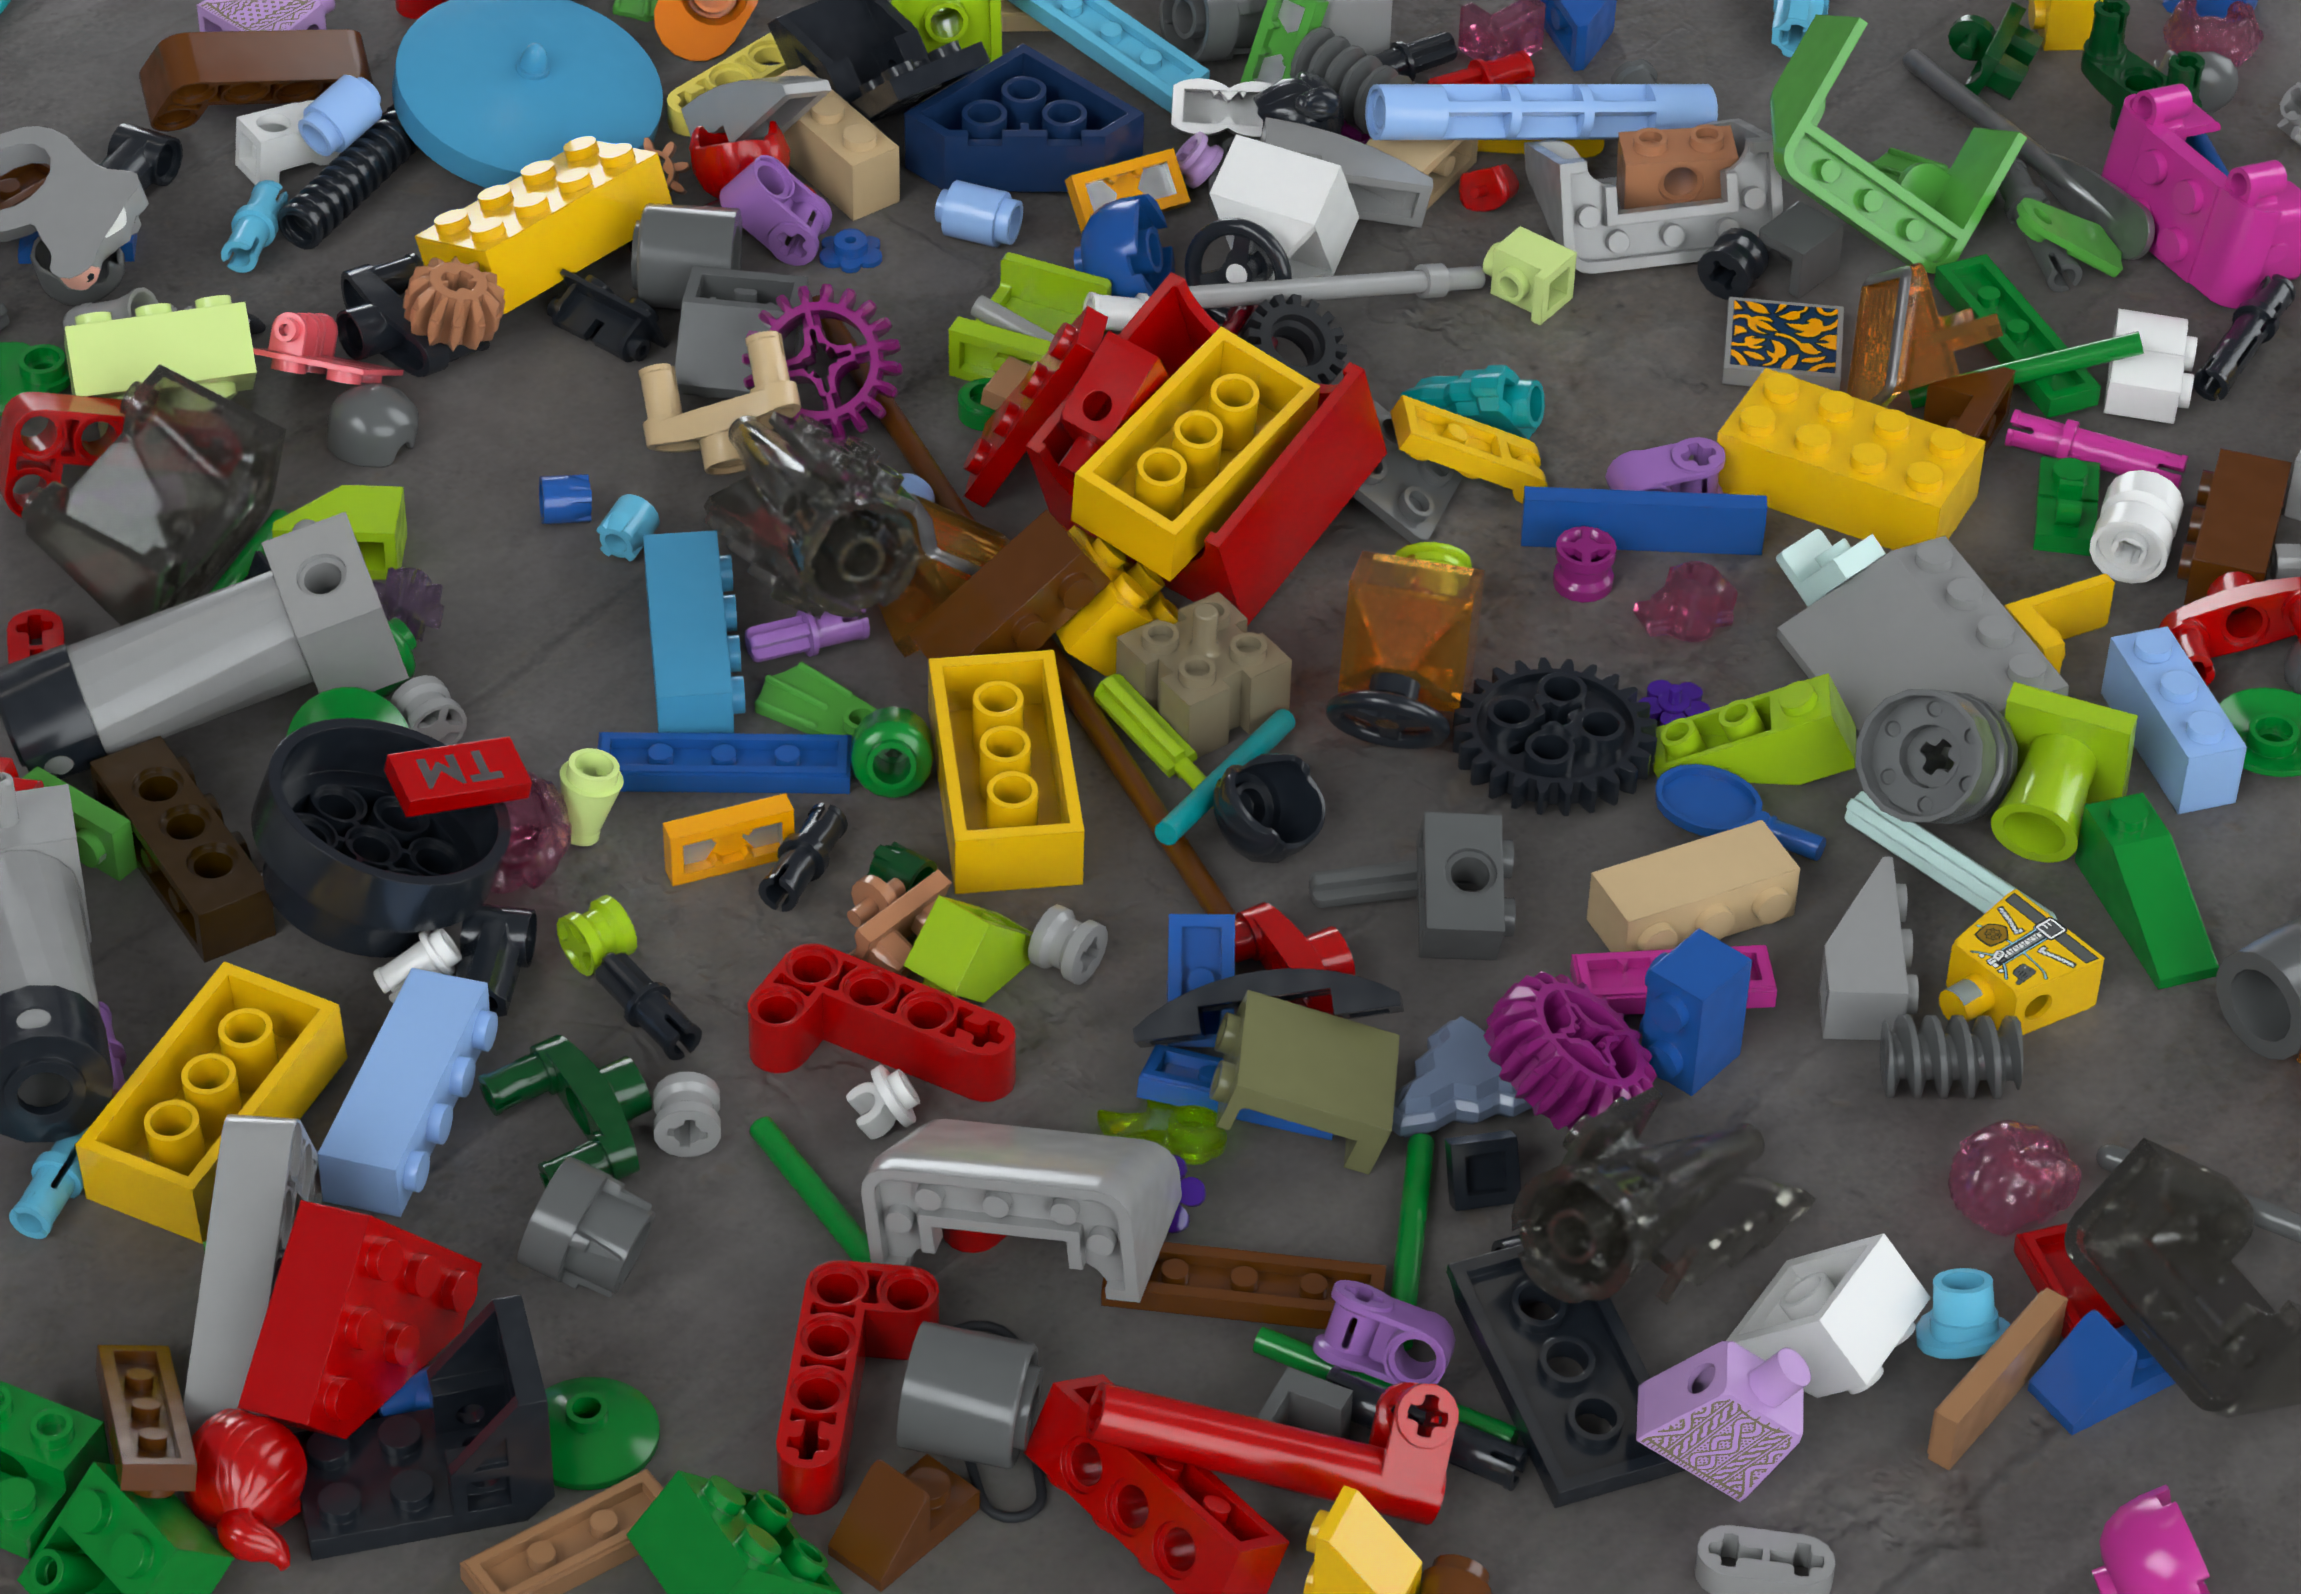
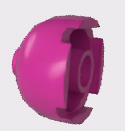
(2150, 1550)

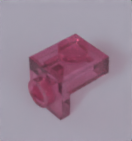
(1502, 33)

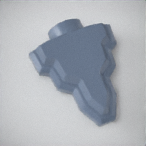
(1454, 1083)

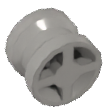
(430, 710)
(1068, 944)
(687, 1114)

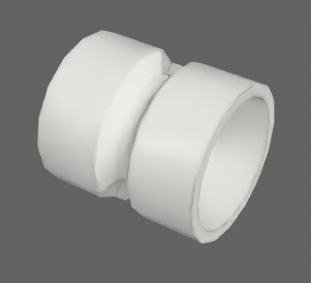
(2136, 526)

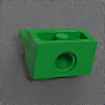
(41, 1464)

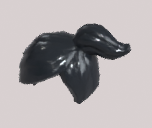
(1304, 101)
(1269, 807)

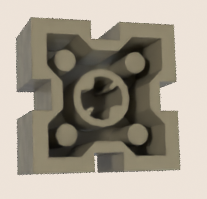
(1206, 672)

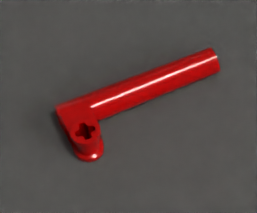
(1395, 1472)

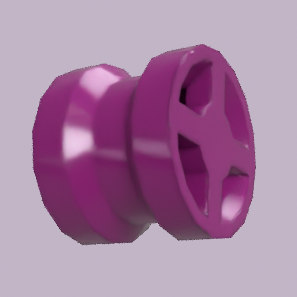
(1584, 564)

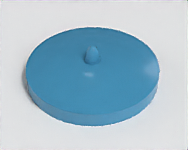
(517, 81)

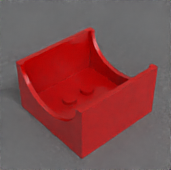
(1287, 505)

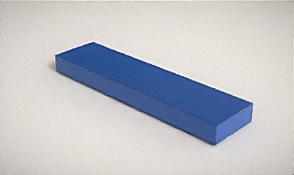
(1648, 519)
(731, 762)

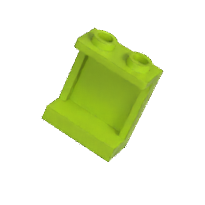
(1034, 291)

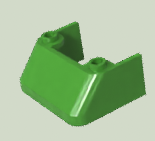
(1921, 215)

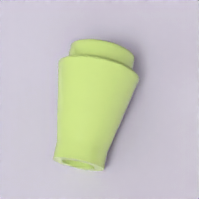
(589, 789)

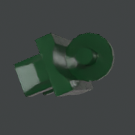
(1999, 53)

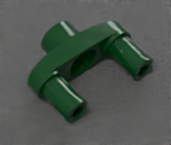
(2120, 72)
(595, 1097)

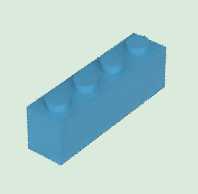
(690, 633)

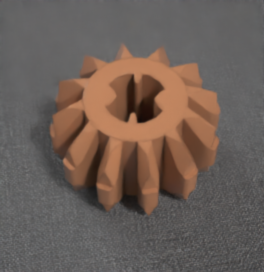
(453, 303)

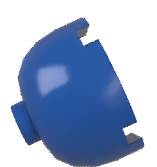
(1126, 247)

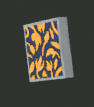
(1783, 338)

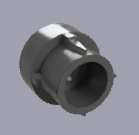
(1211, 27)
(586, 1229)

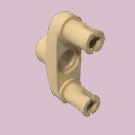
(708, 426)

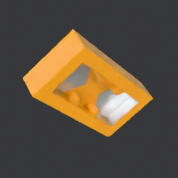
(1150, 174)
(726, 839)

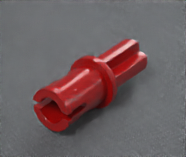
(1510, 69)

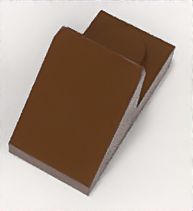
(1972, 403)
(900, 1518)

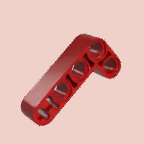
(57, 444)
(882, 1016)
(844, 1317)

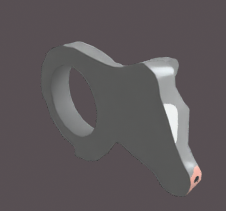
(78, 210)

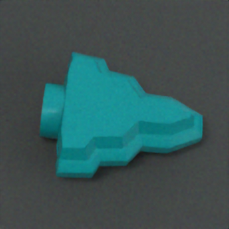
(1487, 396)

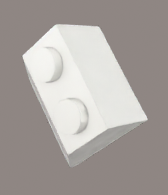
(1838, 1312)

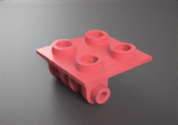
(308, 344)

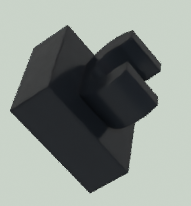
(1482, 1170)

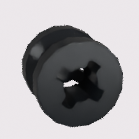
(1733, 263)

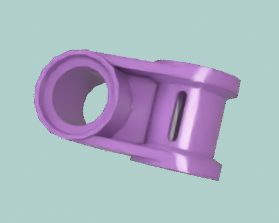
(777, 207)
(1669, 468)
(1379, 1336)

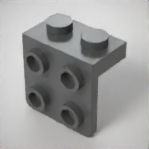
(1407, 491)

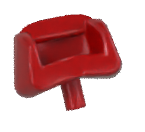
(1487, 188)

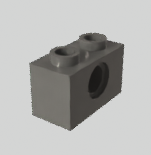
(1451, 919)

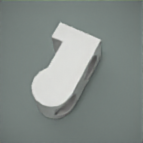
(272, 143)

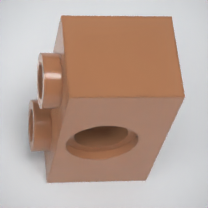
(1650, 159)

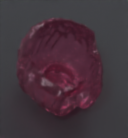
(2232, 36)
(537, 838)
(2012, 1176)

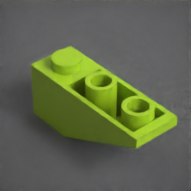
(1767, 738)

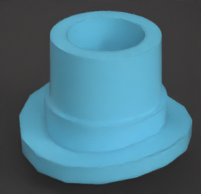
(1962, 1316)

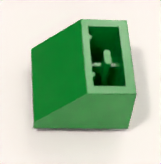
(726, 1541)
(124, 1545)

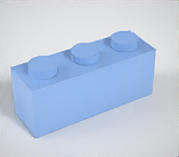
(2179, 721)

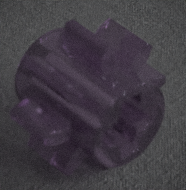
(411, 599)

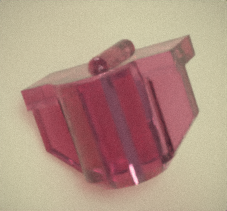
(1689, 603)

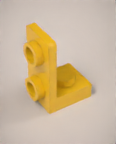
(2064, 614)

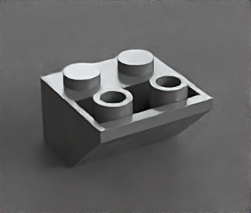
(715, 320)

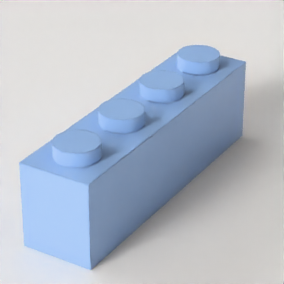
(406, 1093)

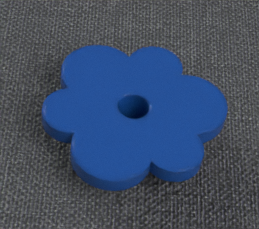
(850, 251)

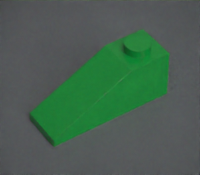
(2144, 889)

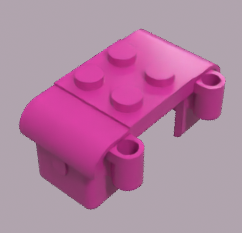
(2207, 225)

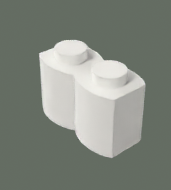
(1214, 107)
(2153, 382)

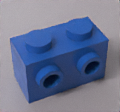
(1695, 1010)

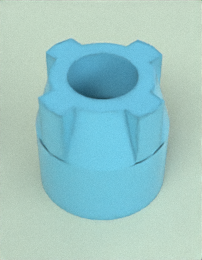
(625, 525)

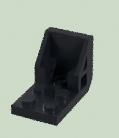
(871, 54)
(443, 1469)

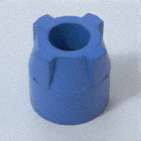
(565, 499)

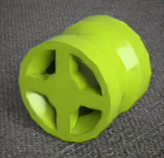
(595, 934)

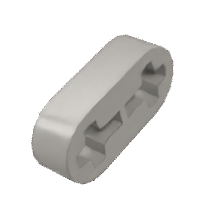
(1762, 1562)

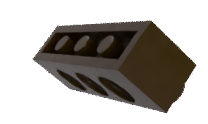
(186, 849)

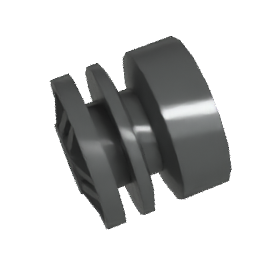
(1904, 765)

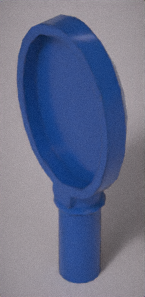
(1717, 800)

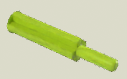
(1148, 729)

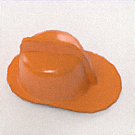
(700, 27)

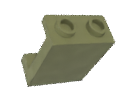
(1308, 1072)

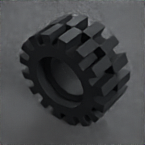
(1302, 328)

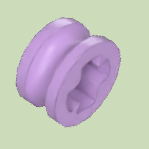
(1198, 159)

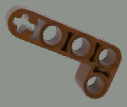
(244, 68)

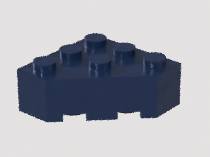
(1020, 127)

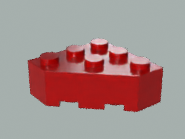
(352, 1319)

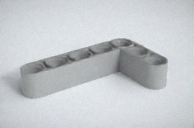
(257, 1190)

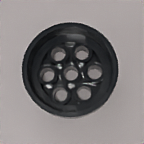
(349, 858)

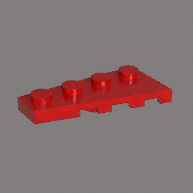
(1031, 404)

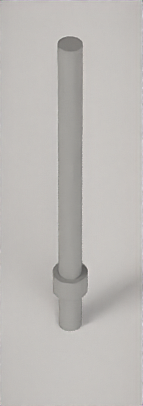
(1425, 281)

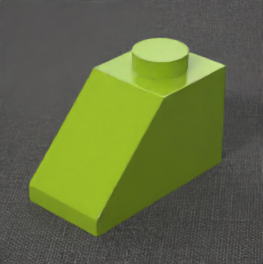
(375, 517)
(968, 950)

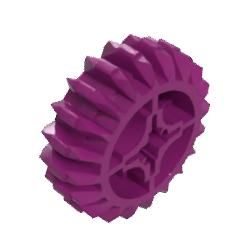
(849, 357)
(1565, 1049)

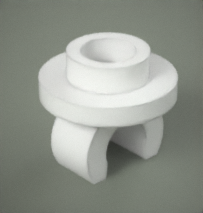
(887, 1099)

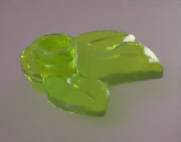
(1183, 1130)

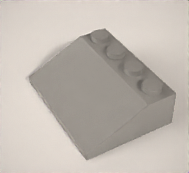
(1916, 625)

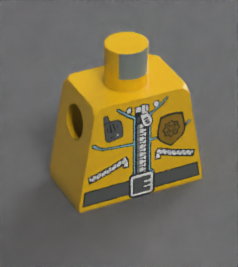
(2020, 966)

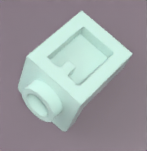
(1819, 567)

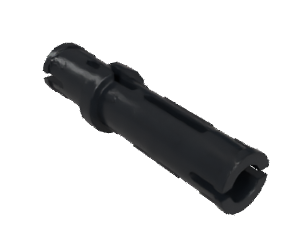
(2252, 325)
(1470, 1449)

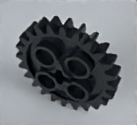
(1554, 736)

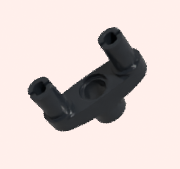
(377, 323)

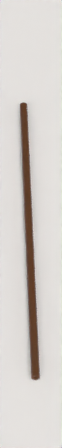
(1072, 688)

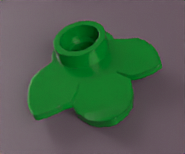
(31, 370)

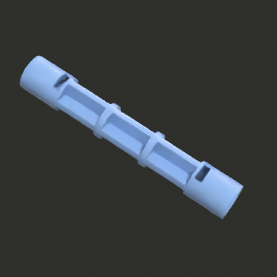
(1533, 110)

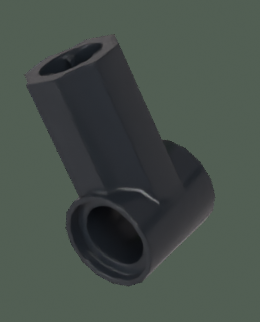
(144, 152)
(495, 947)

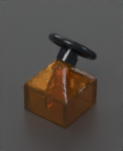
(1406, 649)

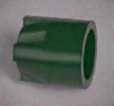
(901, 863)

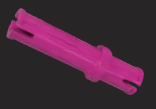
(2074, 442)

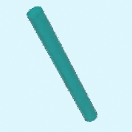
(1200, 800)

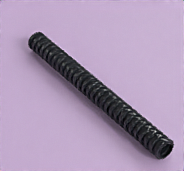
(346, 182)

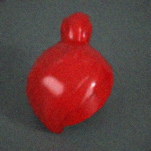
(719, 161)
(248, 1483)

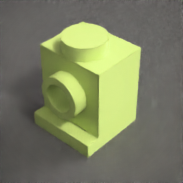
(1531, 273)

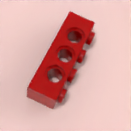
(1163, 1511)

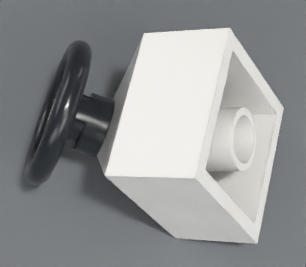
(1280, 217)

